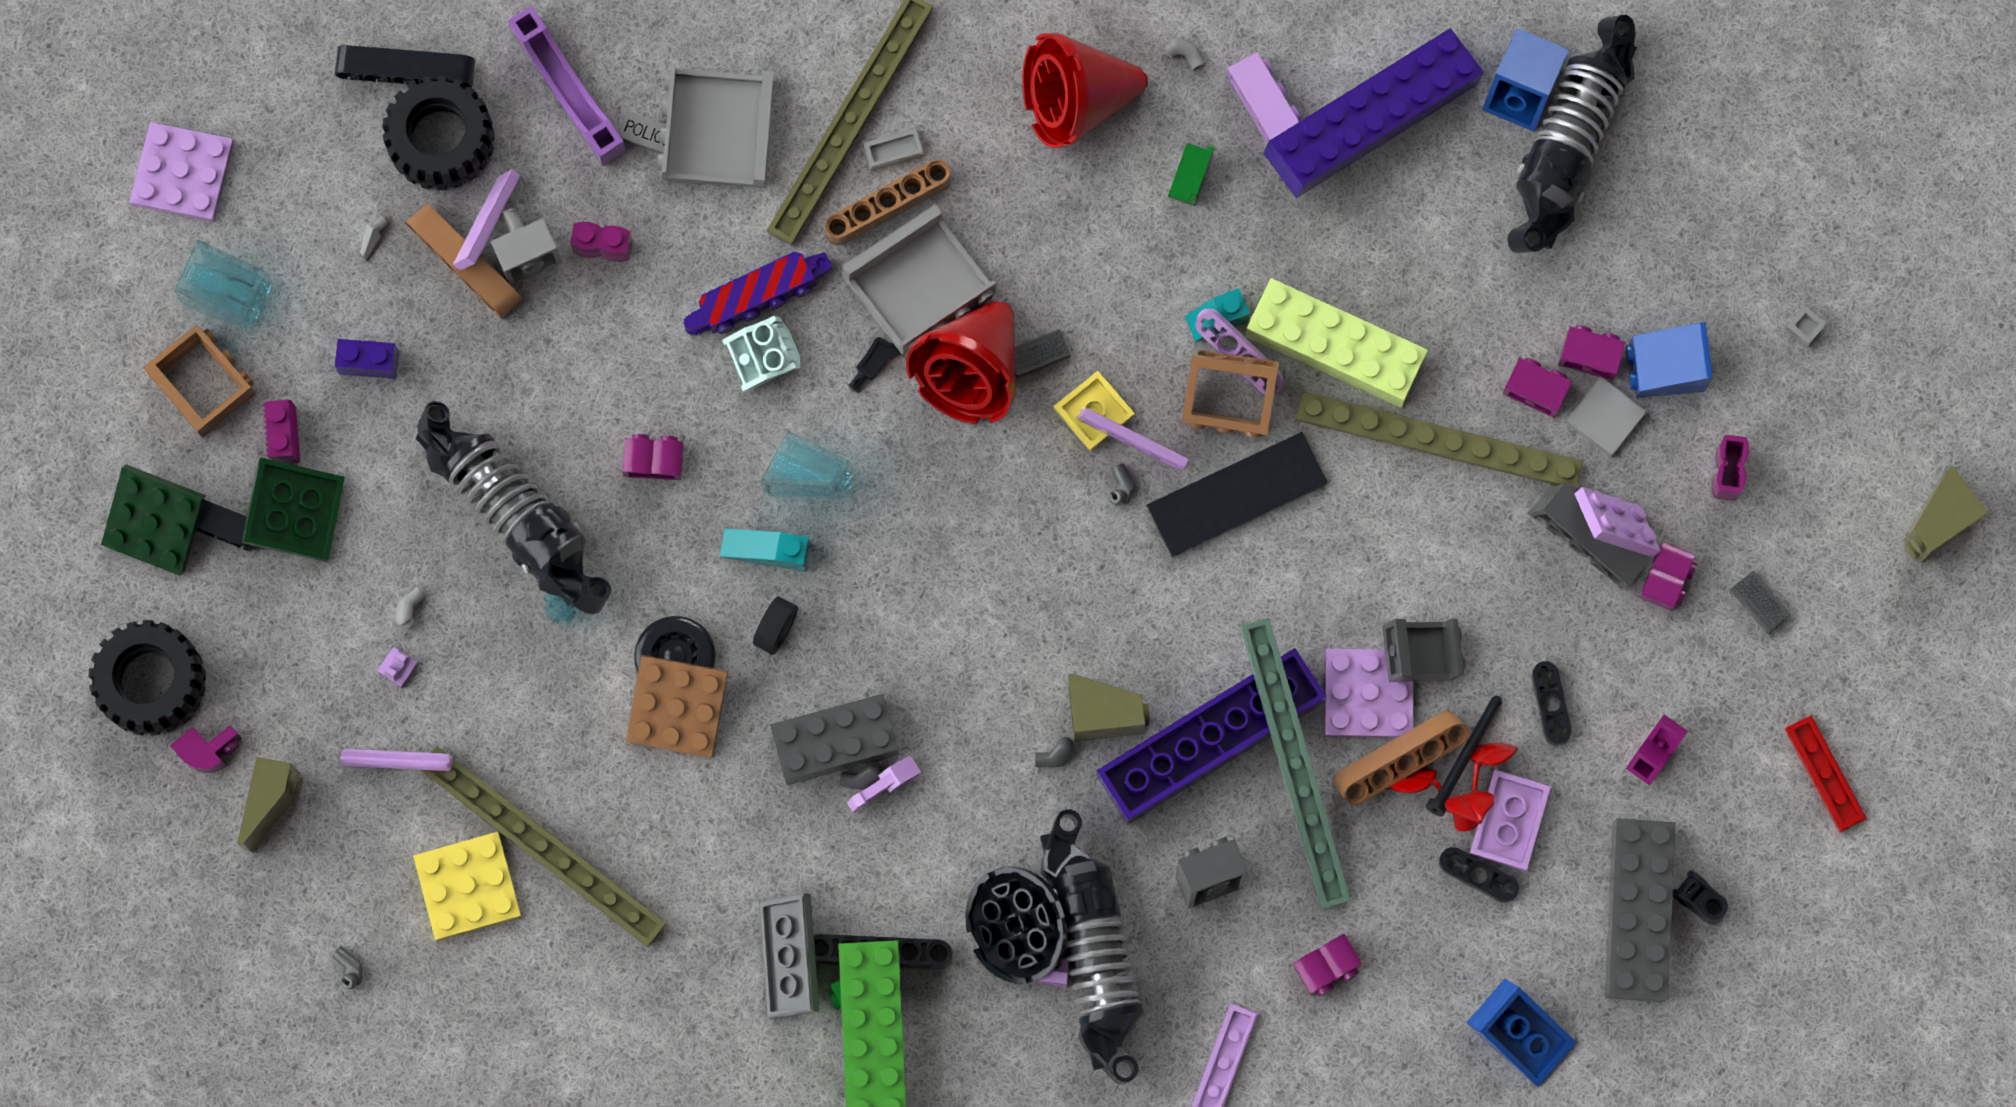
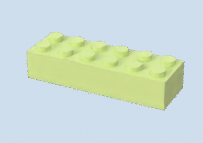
(1336, 343)

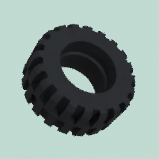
(446, 167)
(174, 704)

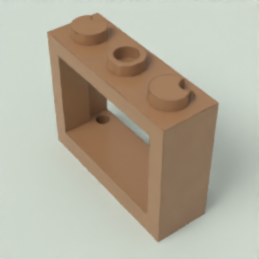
(175, 352)
(1232, 364)

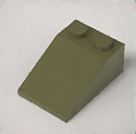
(268, 798)

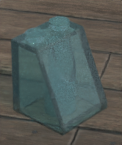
(222, 285)
(806, 471)

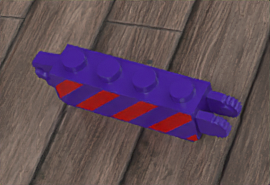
(757, 291)

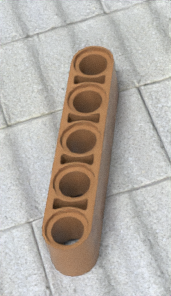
(894, 190)
(479, 277)
(1401, 757)

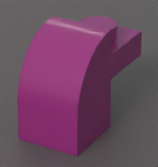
(1656, 749)
(206, 756)

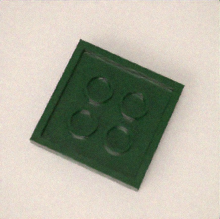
(293, 509)
(153, 520)

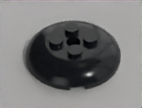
(1016, 924)

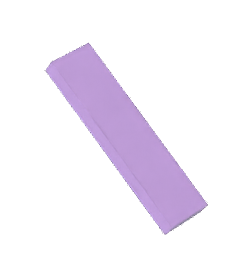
(486, 220)
(1132, 438)
(1225, 1057)

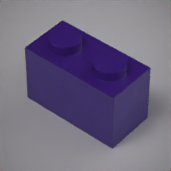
(367, 358)

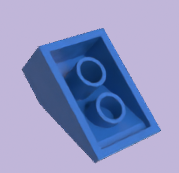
(1521, 1032)

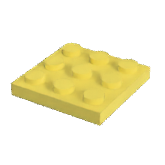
(467, 886)

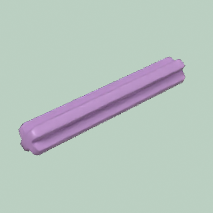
(396, 759)

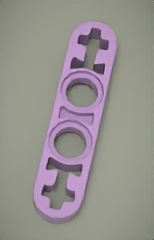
(1243, 347)

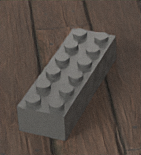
(1640, 910)

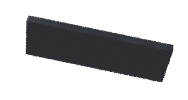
(1236, 494)

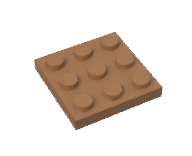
(677, 706)

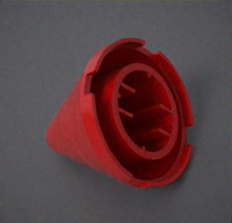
(1075, 87)
(968, 365)

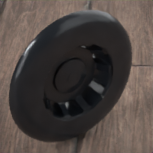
(676, 649)

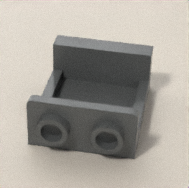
(1423, 650)

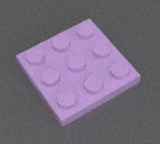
(181, 171)
(1362, 698)

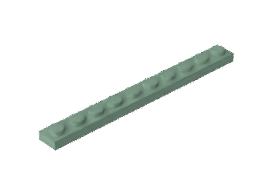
(1295, 763)

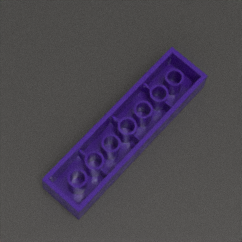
(1373, 113)
(1201, 742)

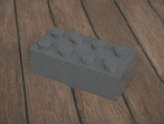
(834, 739)
(1211, 872)

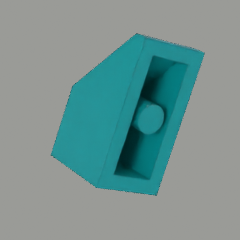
(1229, 305)

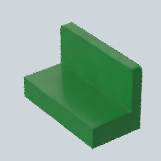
(1191, 173)

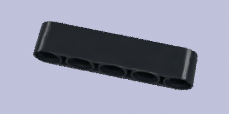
(401, 65)
(224, 524)
(924, 947)

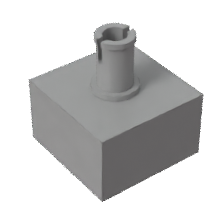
(525, 248)

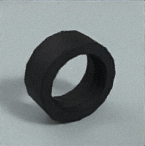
(775, 625)

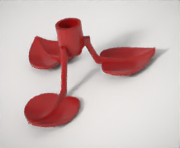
(1466, 808)

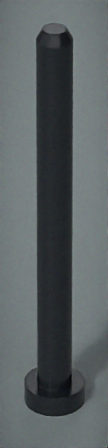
(1437, 805)

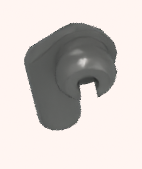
(1124, 487)
(1058, 755)
(863, 779)
(352, 968)

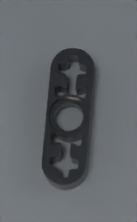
(1538, 683)
(1490, 870)

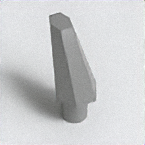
(371, 236)

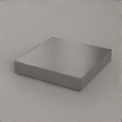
(1605, 416)

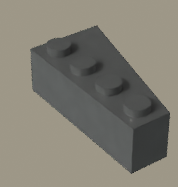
(1566, 519)

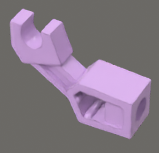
(890, 779)

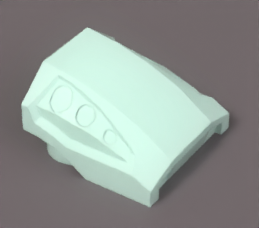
(756, 352)

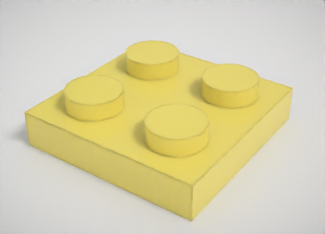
(1099, 397)

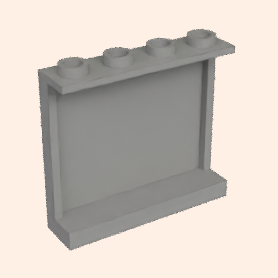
(716, 127)
(917, 279)

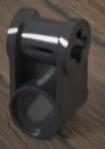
(1699, 897)

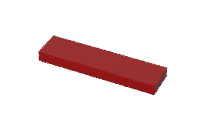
(1825, 773)

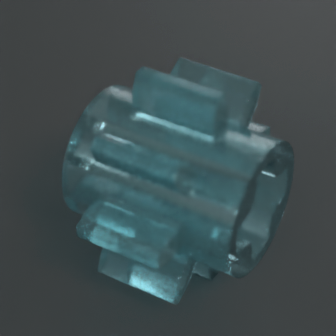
(558, 609)

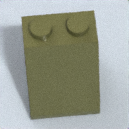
(1944, 516)
(1104, 710)

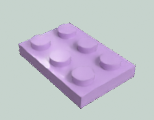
(1617, 522)
(1512, 822)

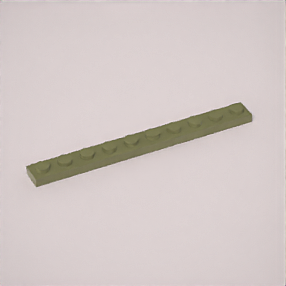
(849, 120)
(1438, 440)
(548, 851)

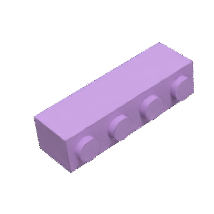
(1262, 96)

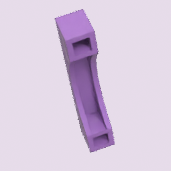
(566, 86)

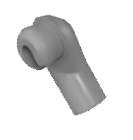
(1187, 49)
(405, 609)

